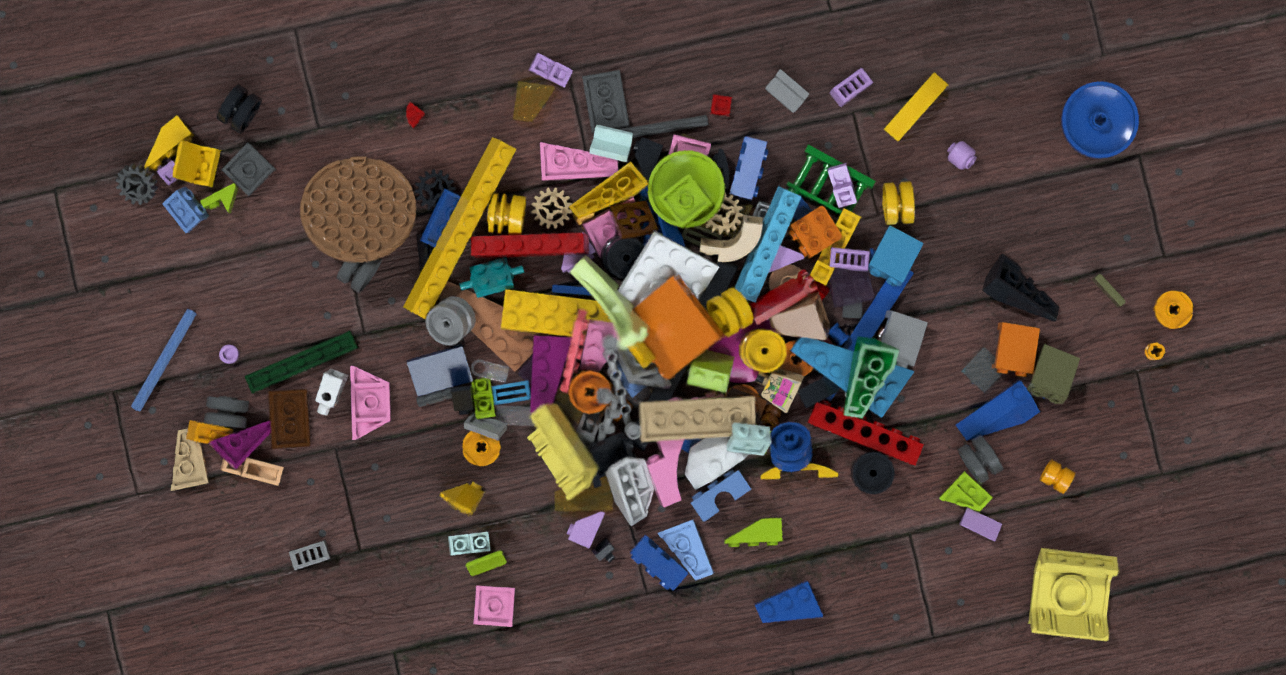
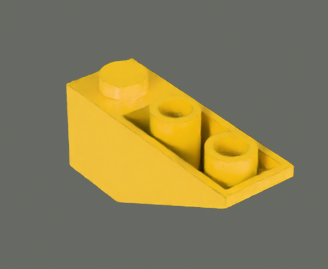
(168, 142)

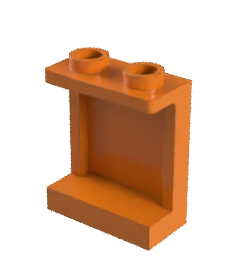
(1016, 349)

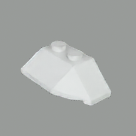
(710, 460)
(631, 488)

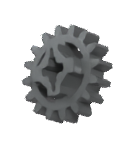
(136, 184)

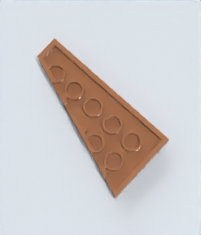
(508, 345)

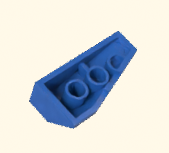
(1003, 411)

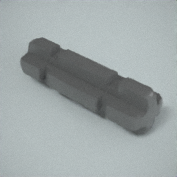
(434, 397)

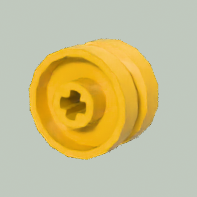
(898, 203)
(730, 311)
(766, 360)

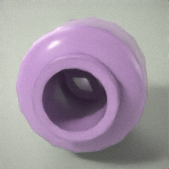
(961, 155)

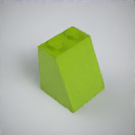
(711, 370)

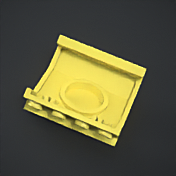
(562, 450)
(1071, 594)

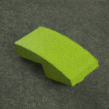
(483, 398)

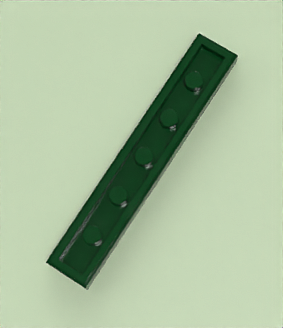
(301, 362)

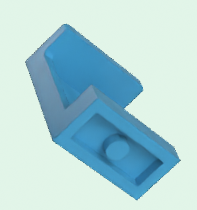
(894, 256)

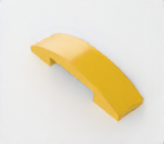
(916, 107)
(846, 224)
(822, 471)

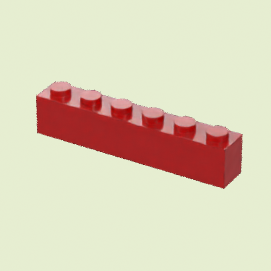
(530, 245)

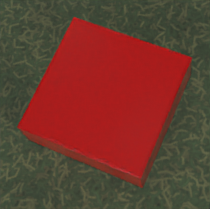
(721, 105)

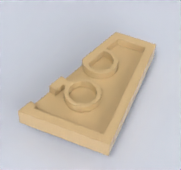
(189, 463)

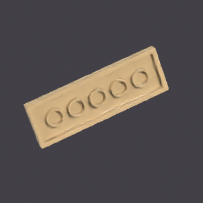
(694, 417)

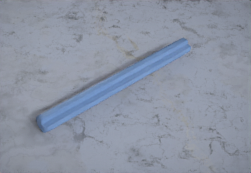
(163, 360)

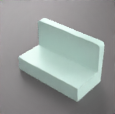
(611, 143)

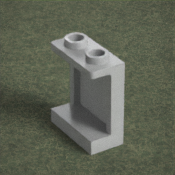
(906, 335)

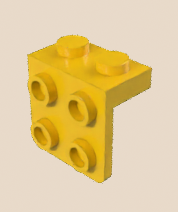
(196, 164)

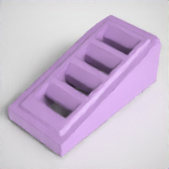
(842, 100)
(864, 259)

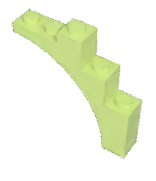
(604, 289)

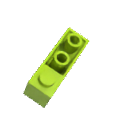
(763, 530)

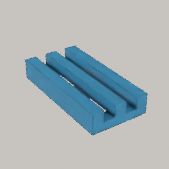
(527, 390)

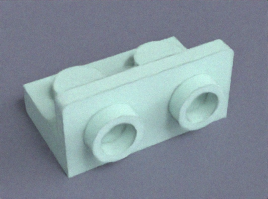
(749, 439)

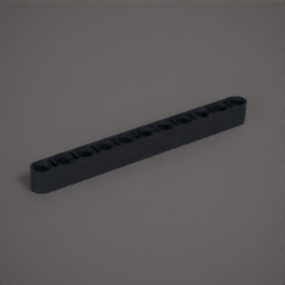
(716, 286)

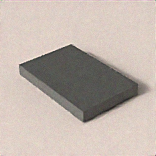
(605, 100)

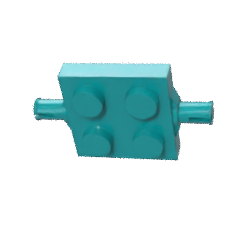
(491, 277)

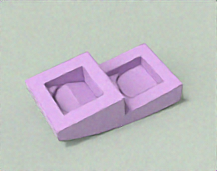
(550, 70)
(842, 185)

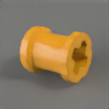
(1149, 348)

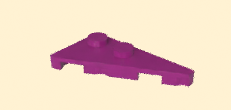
(239, 445)

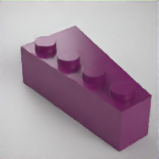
(547, 369)

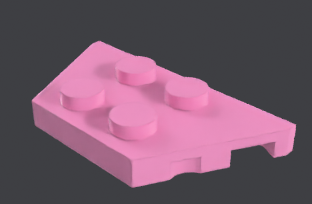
(368, 402)

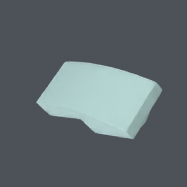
(469, 543)

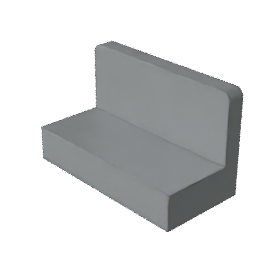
(787, 91)

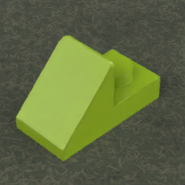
(226, 195)

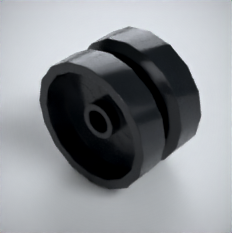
(239, 108)
(613, 254)
(864, 464)

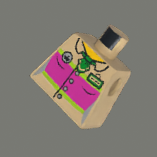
(780, 387)

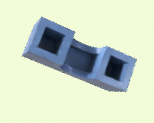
(705, 502)

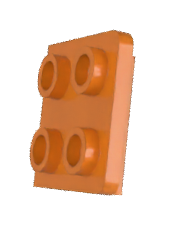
(814, 232)

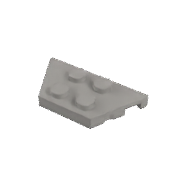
(636, 374)

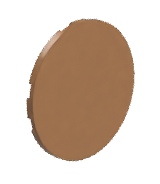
(358, 209)

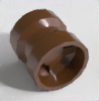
(770, 416)

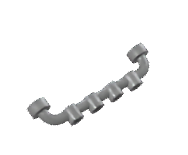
(610, 344)
(604, 396)

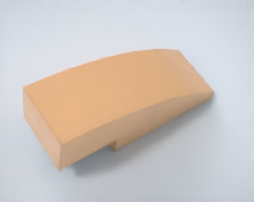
(256, 470)

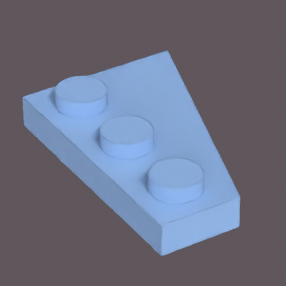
(689, 548)

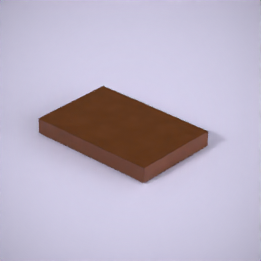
(289, 418)

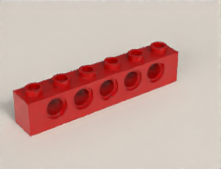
(909, 455)

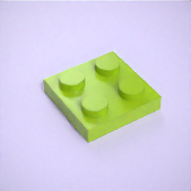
(685, 200)

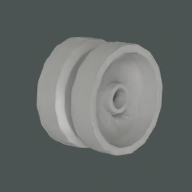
(450, 320)

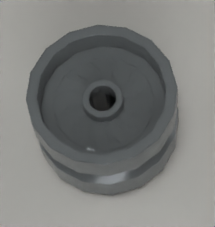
(361, 271)
(226, 411)
(982, 457)

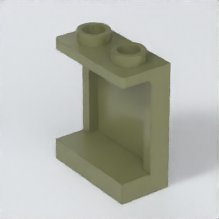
(1053, 374)

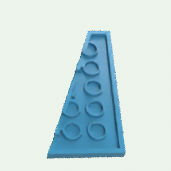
(836, 365)

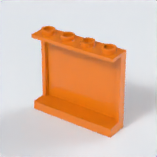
(677, 326)

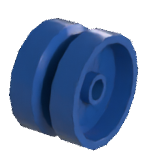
(790, 447)

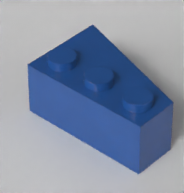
(658, 563)
(789, 604)

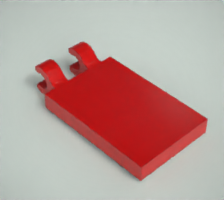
(782, 297)

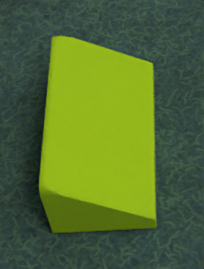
(486, 563)

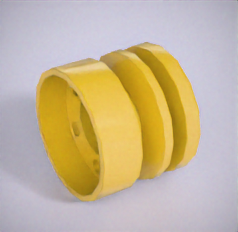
(506, 214)

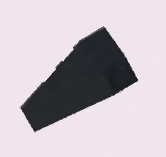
(1011, 287)

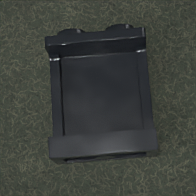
(608, 453)

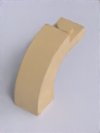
(737, 246)

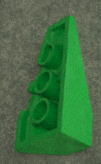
(869, 369)

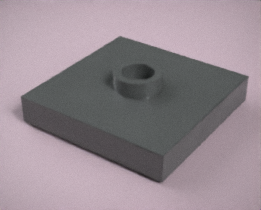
(248, 169)

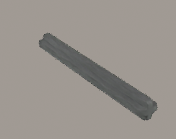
(668, 126)

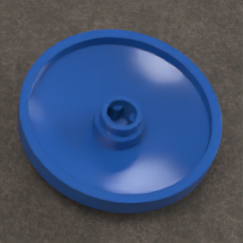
(1099, 120)

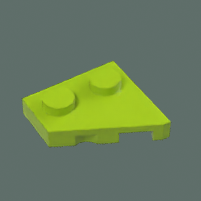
(967, 493)

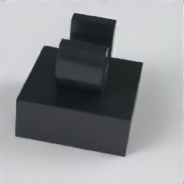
(603, 550)

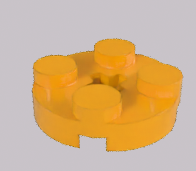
(1184, 310)
(480, 458)

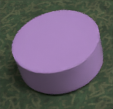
(229, 354)

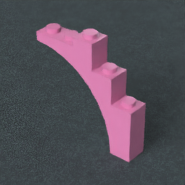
(664, 467)

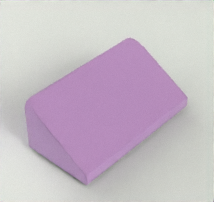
(980, 524)

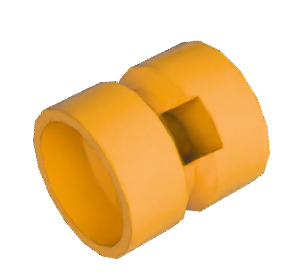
(1057, 476)

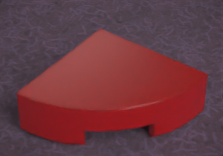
(414, 115)

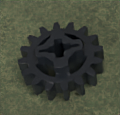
(437, 180)

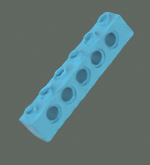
(773, 231)

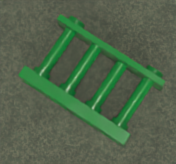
(814, 155)

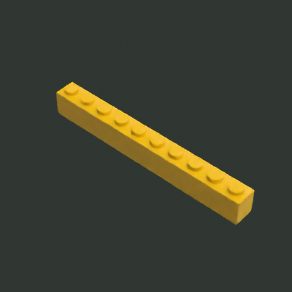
(459, 228)

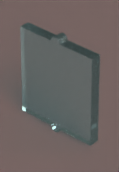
(980, 370)

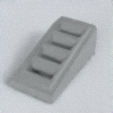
(325, 551)

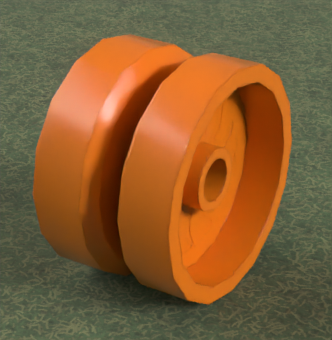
(580, 387)

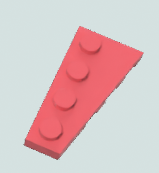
(575, 351)

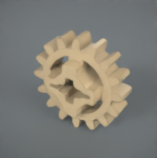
(553, 200)
(724, 221)

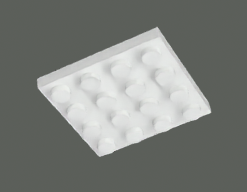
(660, 262)

